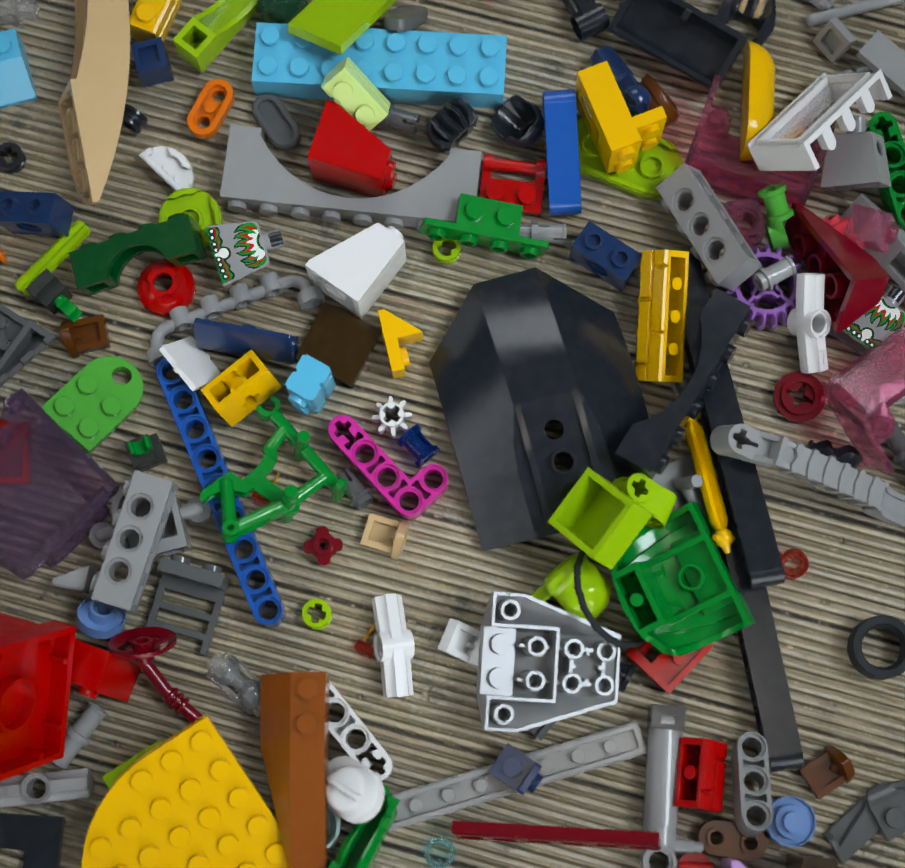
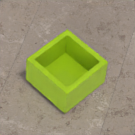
(599, 518)

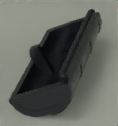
(679, 37)

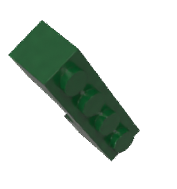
(100, 265)

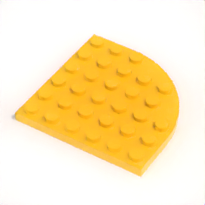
(184, 809)

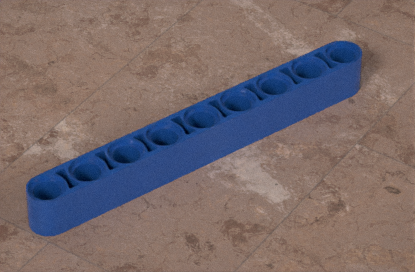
(197, 450)

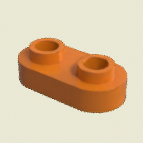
(209, 110)

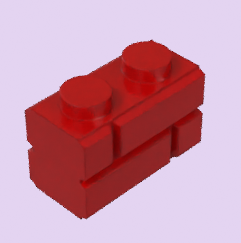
(700, 774)

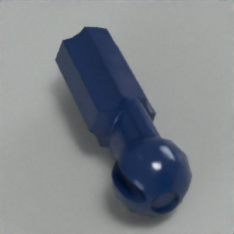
(634, 94)

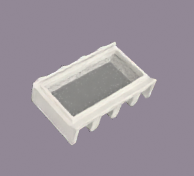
(787, 138)

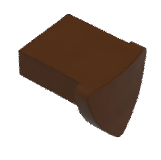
(85, 335)
(827, 771)

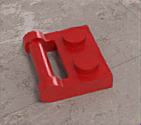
(513, 191)
(665, 669)

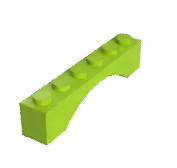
(212, 30)

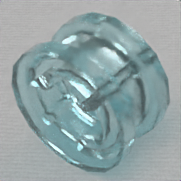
(441, 841)

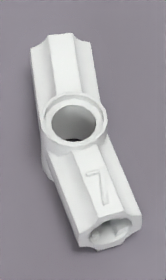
(810, 322)
(393, 645)

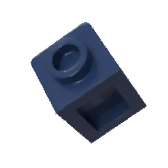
(516, 770)

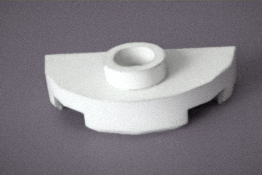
(170, 166)

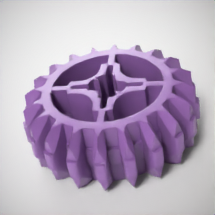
(773, 297)

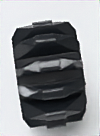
(451, 124)

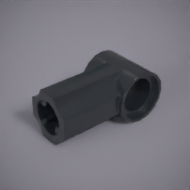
(587, 17)

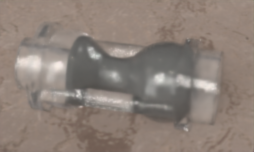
(225, 672)

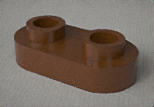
(732, 841)

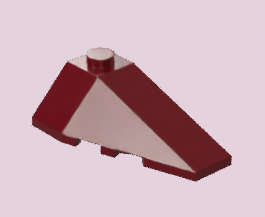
(851, 274)

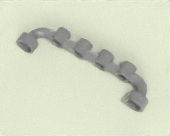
(240, 298)

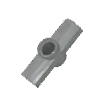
(59, 787)

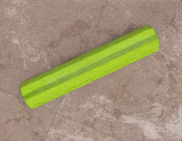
(54, 255)

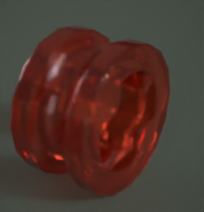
(795, 554)

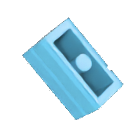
(310, 385)

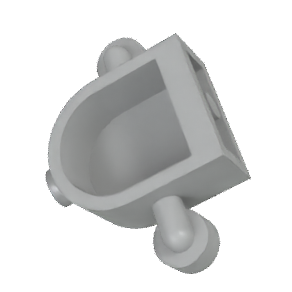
(175, 536)

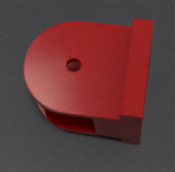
(33, 692)

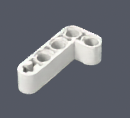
(351, 722)

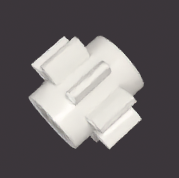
(391, 408)

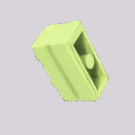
(356, 94)

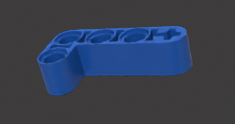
(562, 152)

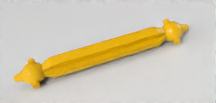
(710, 488)

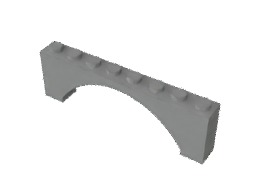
(259, 182)

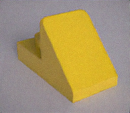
(397, 333)

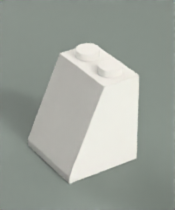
(359, 267)

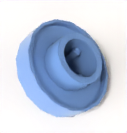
(99, 619)
(792, 821)

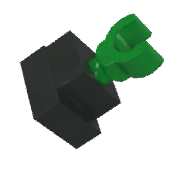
(53, 295)
(146, 452)

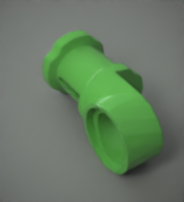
(777, 212)

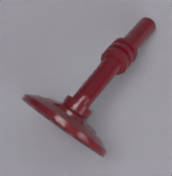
(143, 651)

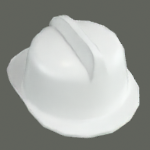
(353, 790)

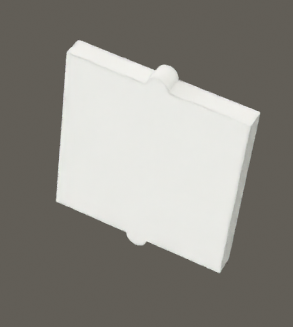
(190, 362)

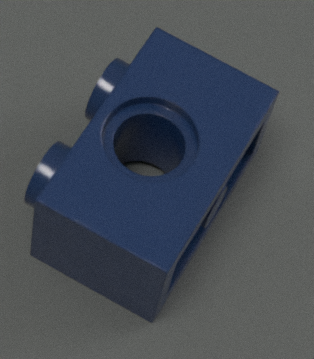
(35, 213)
(605, 256)

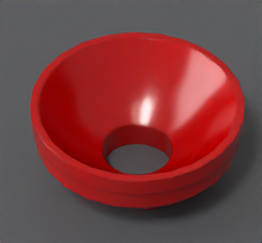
(162, 302)

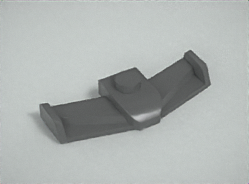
(876, 811)

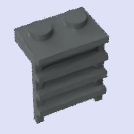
(202, 583)

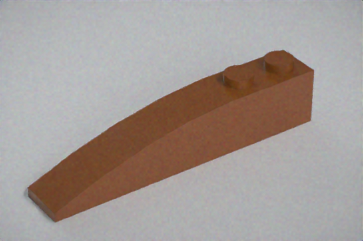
(297, 761)

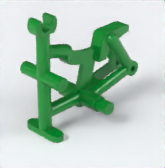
(283, 503)

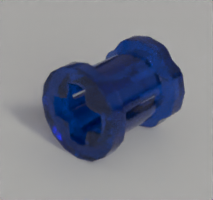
(418, 445)

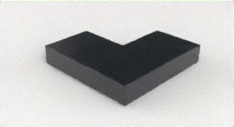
(35, 834)

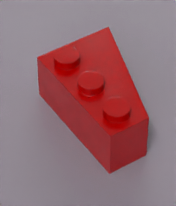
(102, 672)

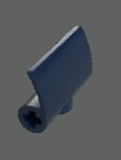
(241, 339)

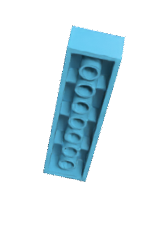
(401, 64)

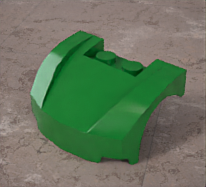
(679, 586)

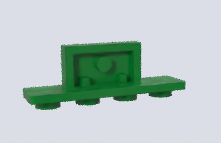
(486, 224)

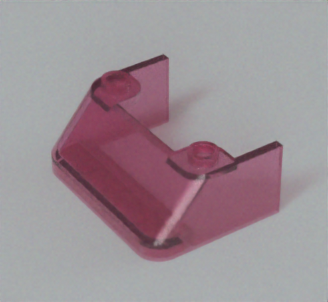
(718, 159)
(864, 393)

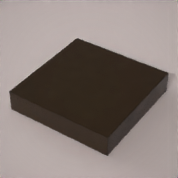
(340, 343)

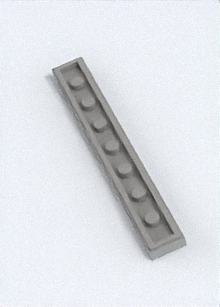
(481, 786)

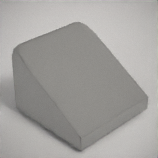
(76, 580)

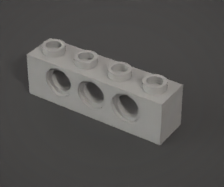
(738, 258)
(128, 593)

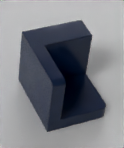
(152, 62)

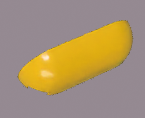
(757, 94)

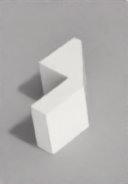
(461, 642)

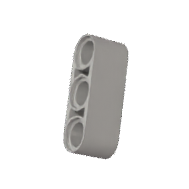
(755, 768)

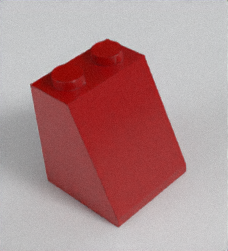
(350, 155)

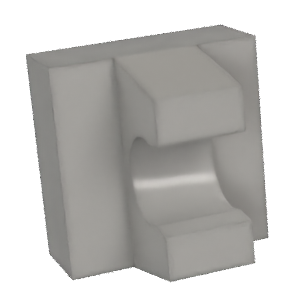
(834, 39)

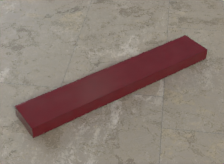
(557, 835)

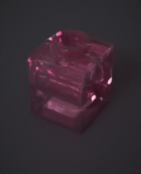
(749, 211)
(871, 228)

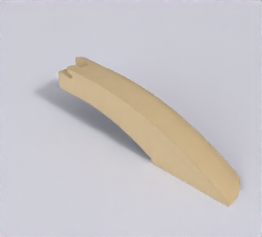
(96, 92)

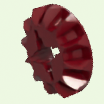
(812, 393)

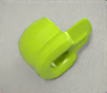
(560, 585)

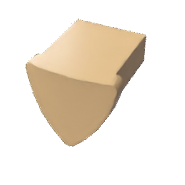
(385, 535)

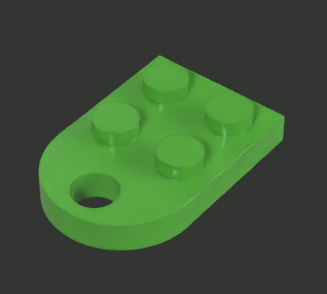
(93, 403)

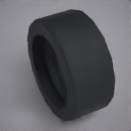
(855, 653)

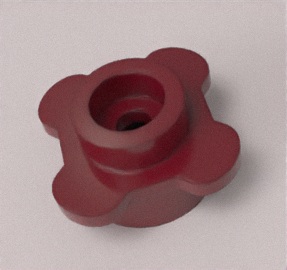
(332, 546)

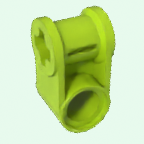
(649, 495)

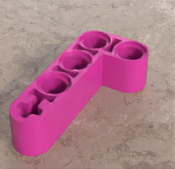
(381, 464)

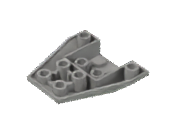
(540, 664)

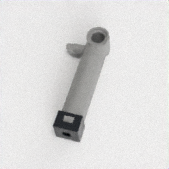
(659, 814)

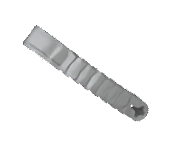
(808, 464)

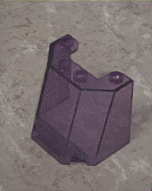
(47, 489)

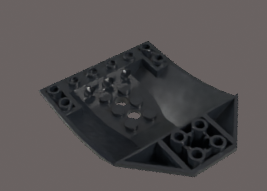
(508, 366)

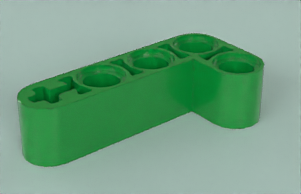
(895, 148)

